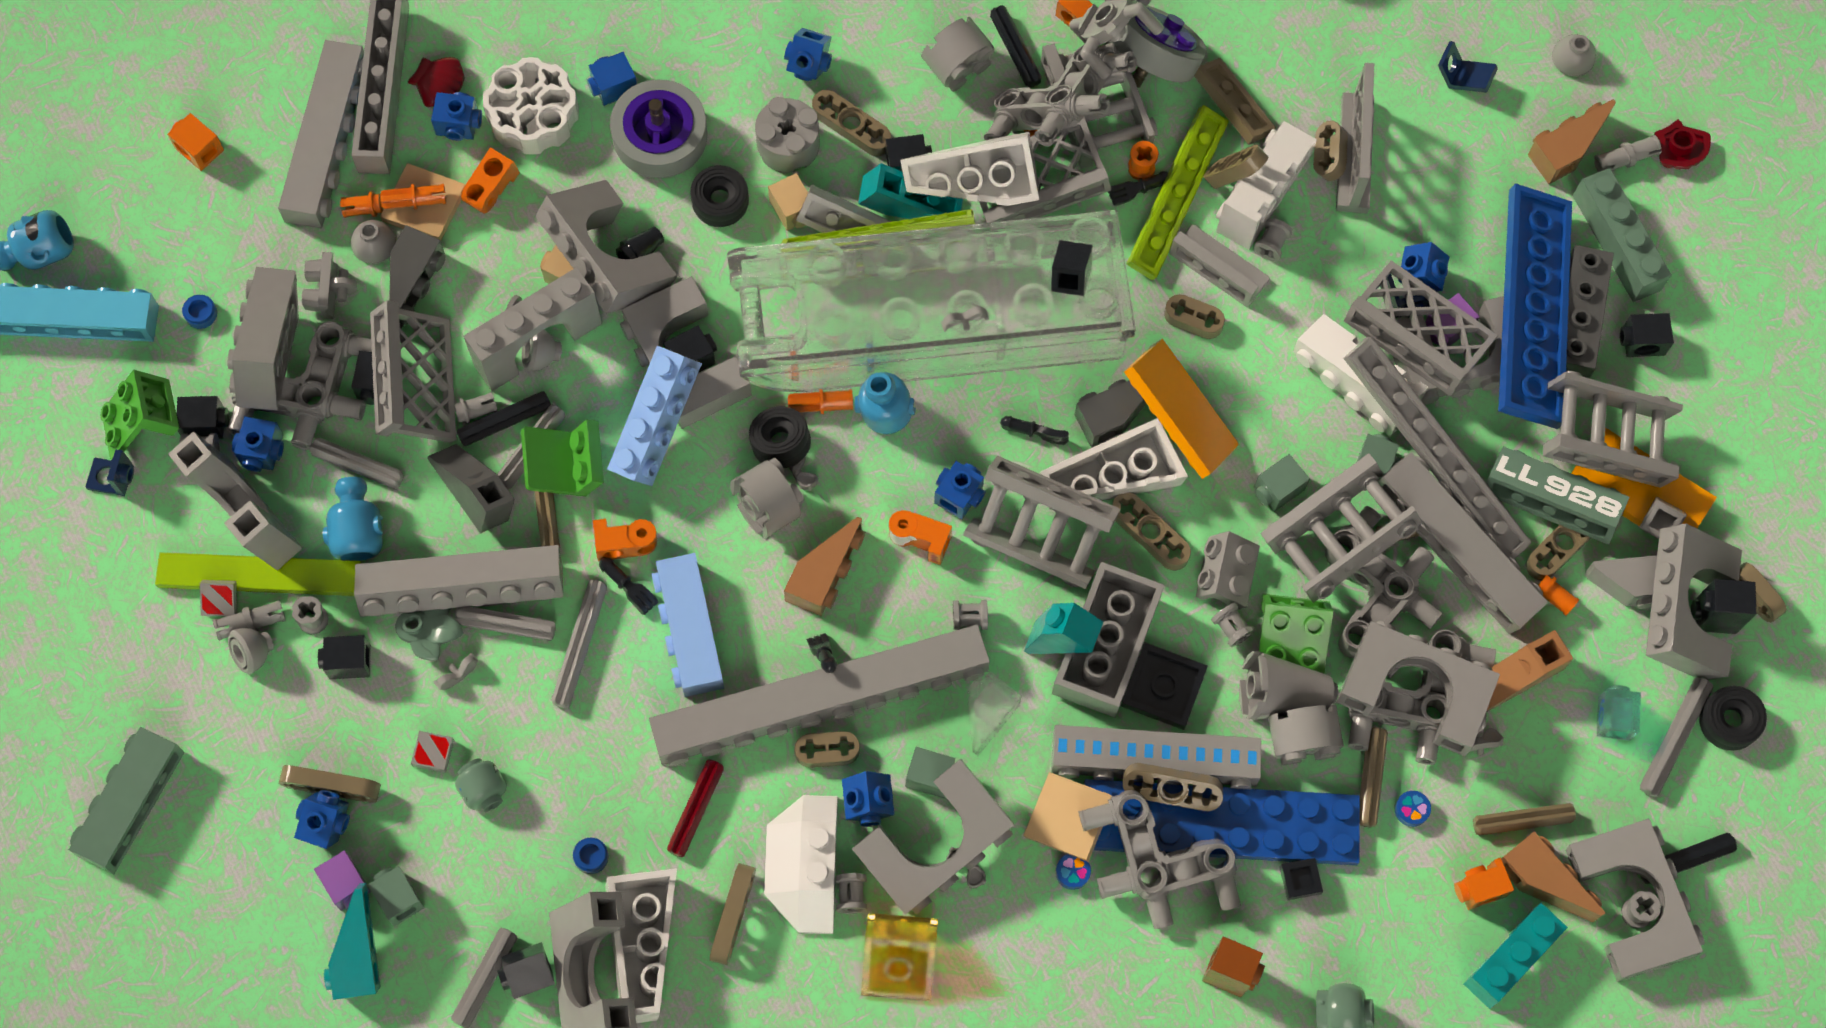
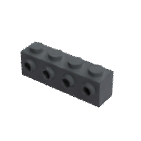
(1587, 302)

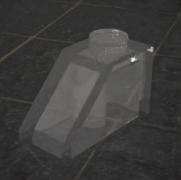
(989, 708)

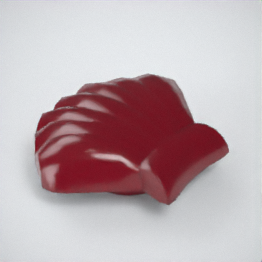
(436, 76)
(1682, 146)

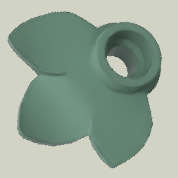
(433, 629)

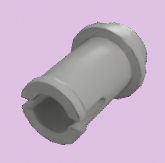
(475, 407)

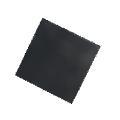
(1164, 686)

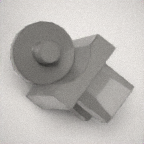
(326, 273)

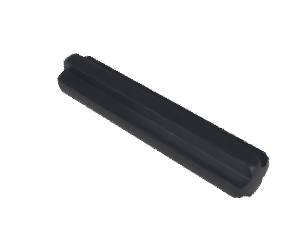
(1015, 46)
(503, 418)
(1701, 853)

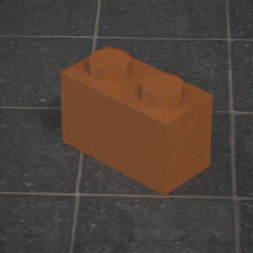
(1234, 967)

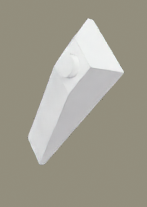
(983, 171)

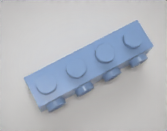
(654, 416)

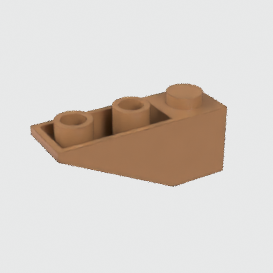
(1562, 150)
(818, 572)
(1529, 667)
(1542, 875)

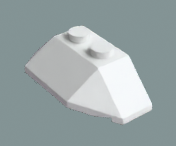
(803, 863)

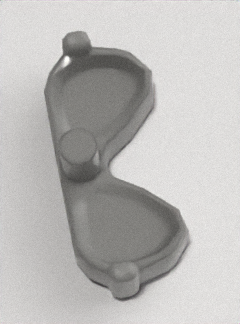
(971, 314)
(804, 479)
(449, 680)
(1490, 739)
(975, 876)

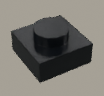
(1301, 879)

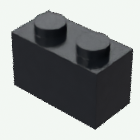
(1725, 606)

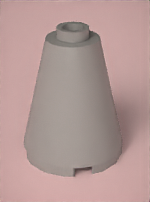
(1281, 686)

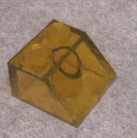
(899, 957)

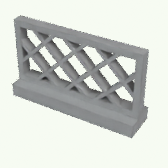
(1357, 120)
(1064, 193)
(1407, 343)
(389, 368)

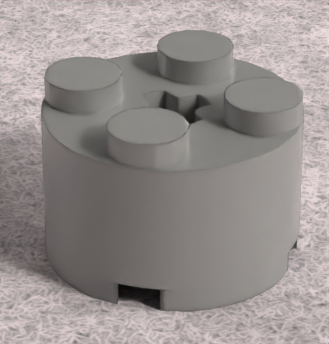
(958, 53)
(787, 134)
(767, 497)
(1306, 733)

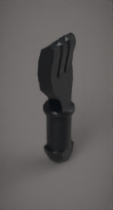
(1128, 190)
(1050, 435)
(635, 593)
(822, 650)

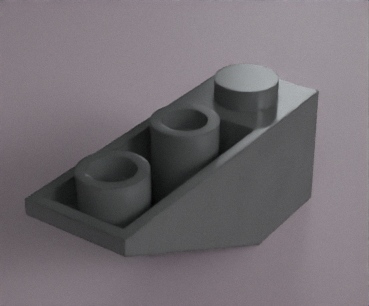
(412, 266)
(1109, 412)
(474, 487)

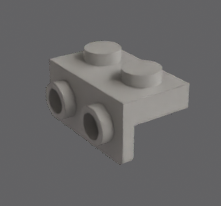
(1228, 569)

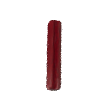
(695, 808)

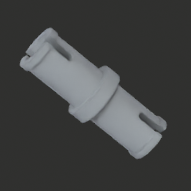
(1628, 154)
(250, 619)

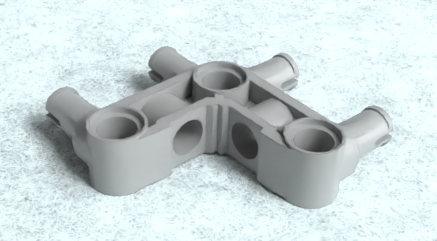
(1058, 105)
(321, 380)
(1376, 579)
(1408, 707)
(1175, 868)

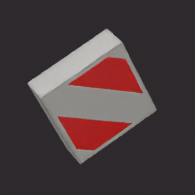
(218, 598)
(432, 751)

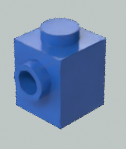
(611, 77)

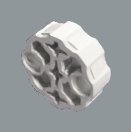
(531, 105)

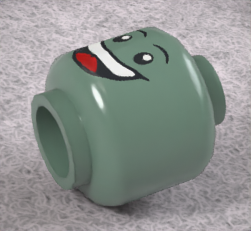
(480, 785)

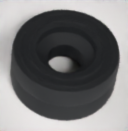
(719, 178)
(780, 420)
(1749, 708)

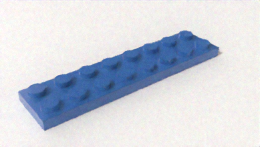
(1535, 305)
(1252, 823)

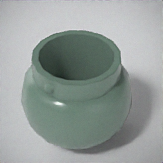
(1344, 1007)

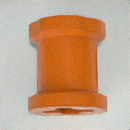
(1142, 160)

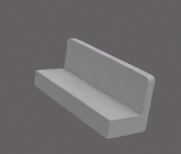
(831, 213)
(1219, 265)

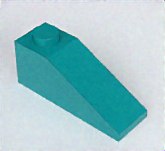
(885, 192)
(1064, 630)
(354, 959)

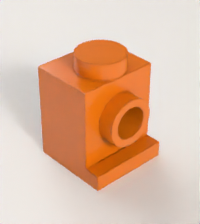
(1484, 885)

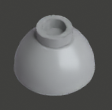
(1574, 55)
(372, 241)
(540, 351)
(249, 648)

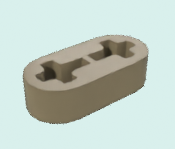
(1334, 150)
(1194, 316)
(1768, 602)
(826, 741)

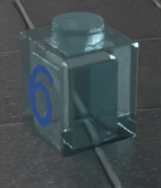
(1618, 713)

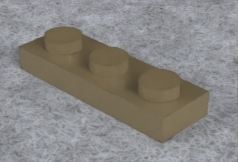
(1234, 101)

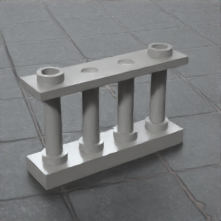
(1145, 127)
(1596, 453)
(1335, 497)
(1065, 502)

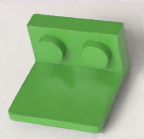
(138, 404)
(563, 459)
(1296, 630)

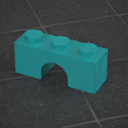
(1515, 955)

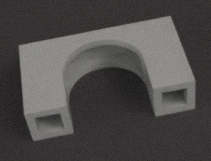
(614, 280)
(661, 315)
(497, 341)
(1482, 375)
(250, 517)
(1672, 632)
(1465, 683)
(1640, 851)
(912, 882)
(576, 934)

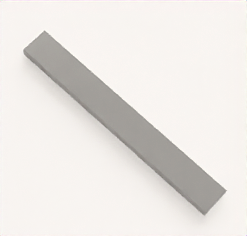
(1434, 445)

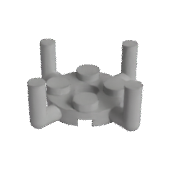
(1108, 24)

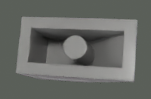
(1626, 579)

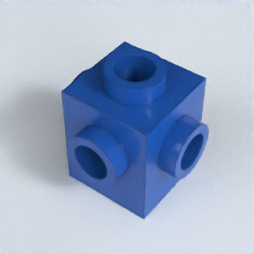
(808, 54)
(456, 116)
(1427, 264)
(258, 444)
(959, 489)
(868, 798)
(322, 819)

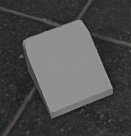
(1661, 516)

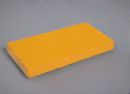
(1181, 408)
(1679, 493)

